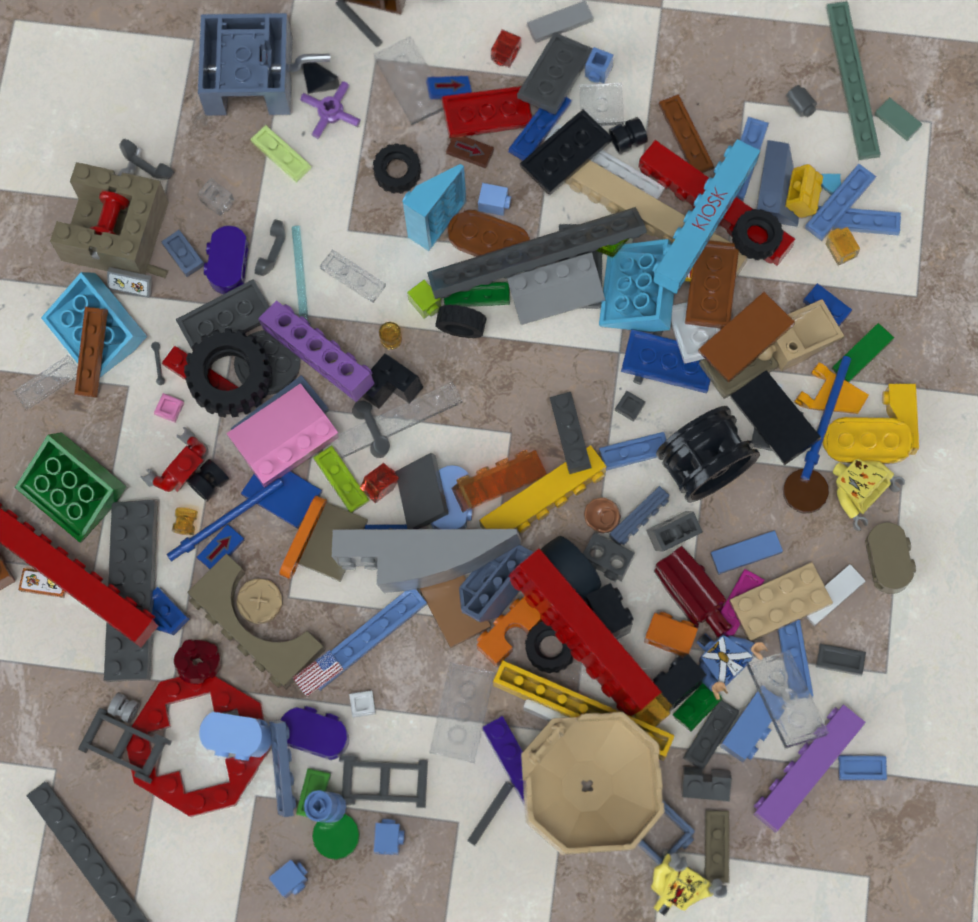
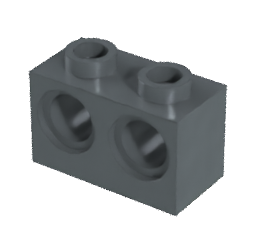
(611, 551)

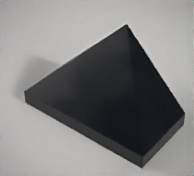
(319, 78)

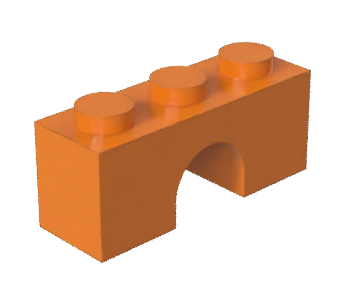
(493, 643)

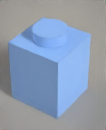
(493, 199)

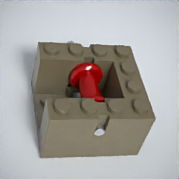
(98, 232)

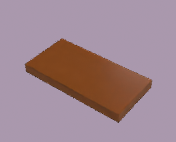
(712, 286)
(746, 337)

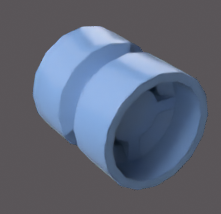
(324, 806)

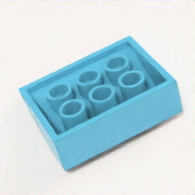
(433, 206)
(631, 294)
(67, 316)

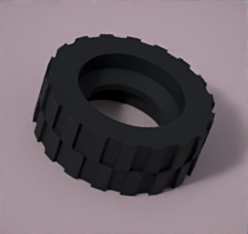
(390, 153)
(768, 223)
(460, 321)
(538, 660)

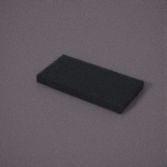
(566, 152)
(775, 417)

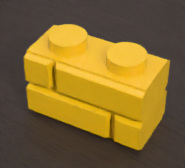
(804, 191)

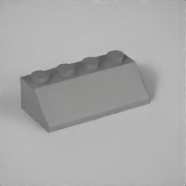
(556, 288)

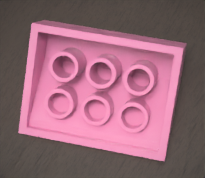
(283, 435)

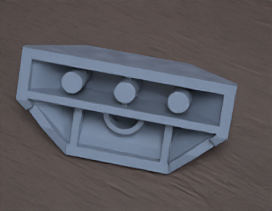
(489, 588)

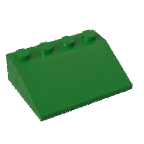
(69, 486)

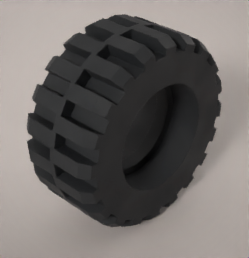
(224, 345)

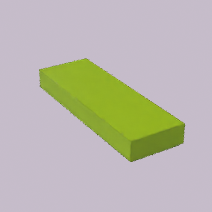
(341, 479)

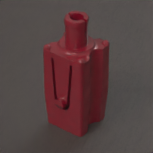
(693, 590)

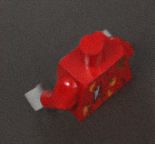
(181, 467)

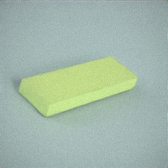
(281, 153)

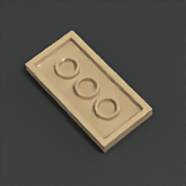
(780, 602)

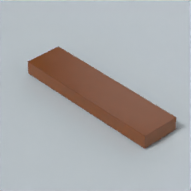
(686, 133)
(91, 352)

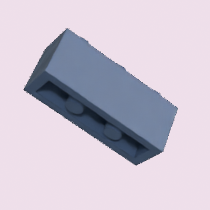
(748, 730)

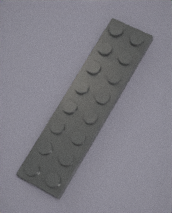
(133, 575)

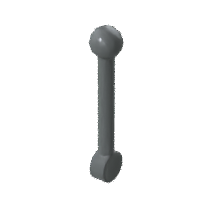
(156, 347)

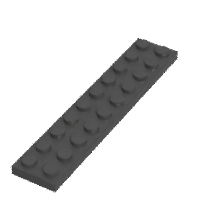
(536, 252)

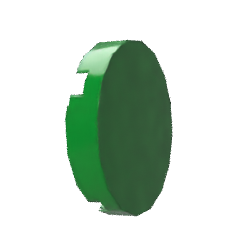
(336, 839)

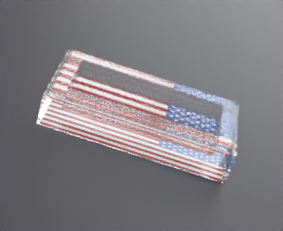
(318, 673)

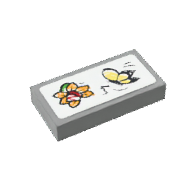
(129, 282)

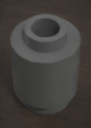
(801, 101)

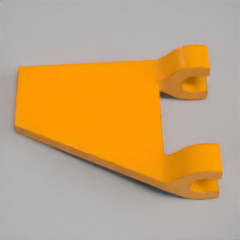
(849, 399)

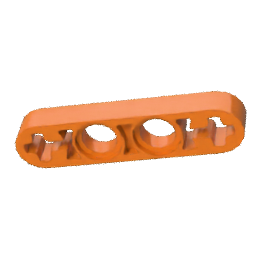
(302, 537)

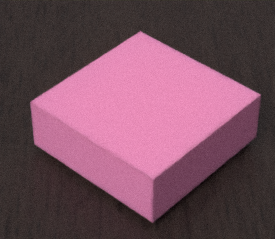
(169, 408)

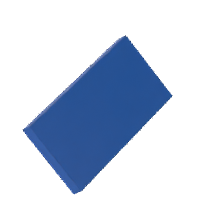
(661, 361)

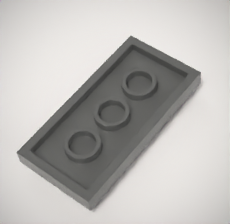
(554, 73)
(233, 310)

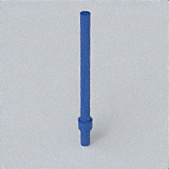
(812, 456)
(188, 544)

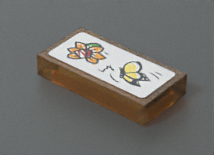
(36, 583)

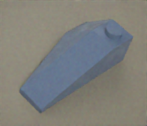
(776, 182)

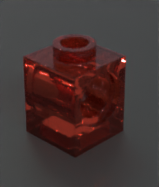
(505, 48)
(376, 490)

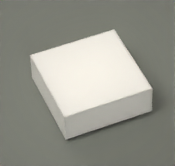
(362, 704)

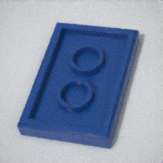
(287, 502)

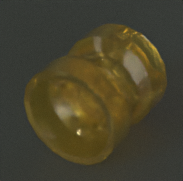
(390, 330)
(184, 521)

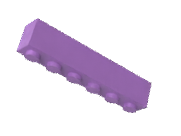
(808, 769)

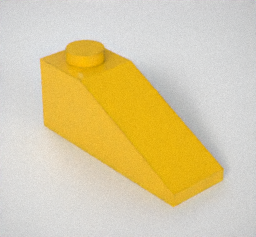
(902, 405)

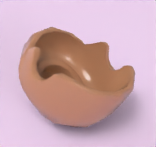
(602, 515)

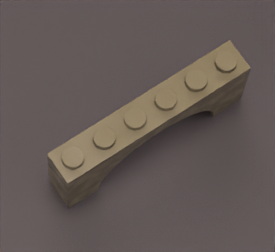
(280, 659)

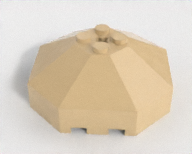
(624, 779)

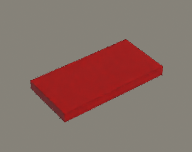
(485, 112)

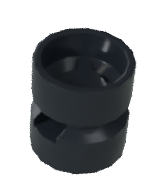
(631, 134)
(202, 486)

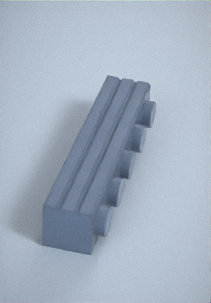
(639, 516)

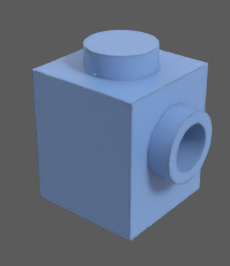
(598, 65)
(388, 837)
(289, 879)

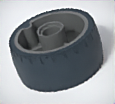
(572, 565)

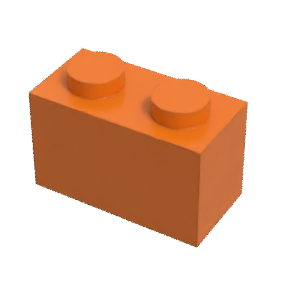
(671, 634)

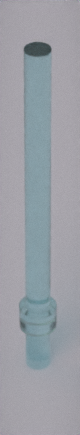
(299, 270)

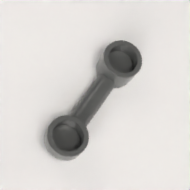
(128, 150)
(263, 265)
(380, 445)

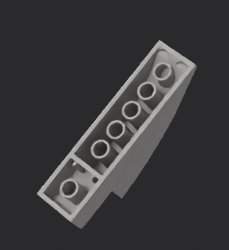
(420, 556)

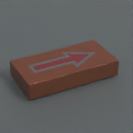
(470, 151)

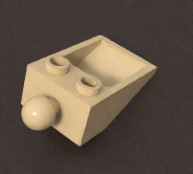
(812, 333)

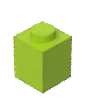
(423, 299)

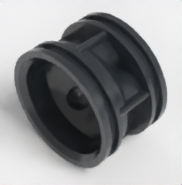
(707, 454)

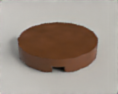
(805, 495)

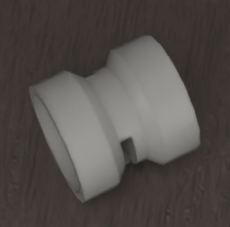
(123, 707)

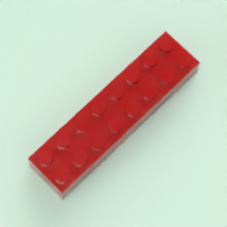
(583, 634)

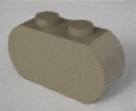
(890, 558)

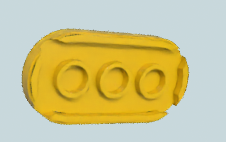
(868, 440)

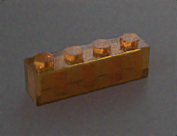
(499, 480)

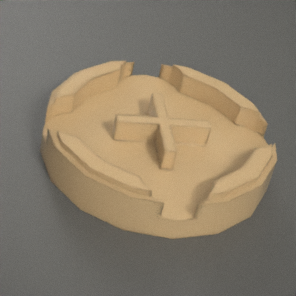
(259, 601)

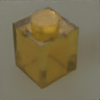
(842, 245)

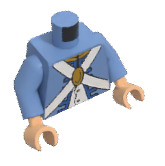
(726, 659)

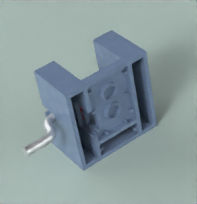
(232, 61)

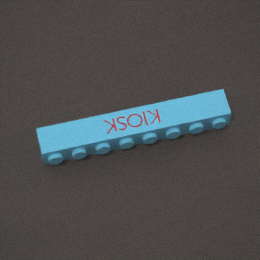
(706, 216)

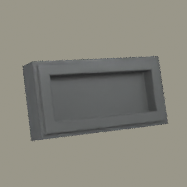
(840, 659)

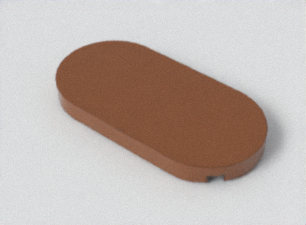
(481, 233)

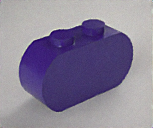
(226, 259)
(316, 733)

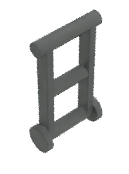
(158, 740)
(352, 761)

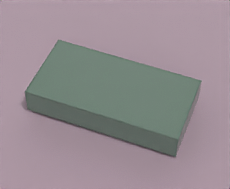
(898, 119)

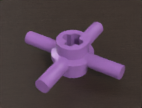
(330, 109)

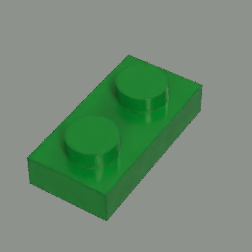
(696, 707)

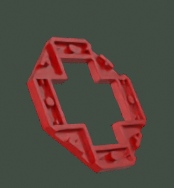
(170, 786)

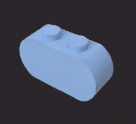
(455, 518)
(235, 735)

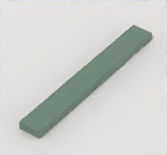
(853, 80)

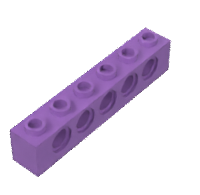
(352, 385)

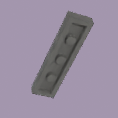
(570, 432)

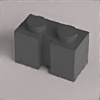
(705, 786)

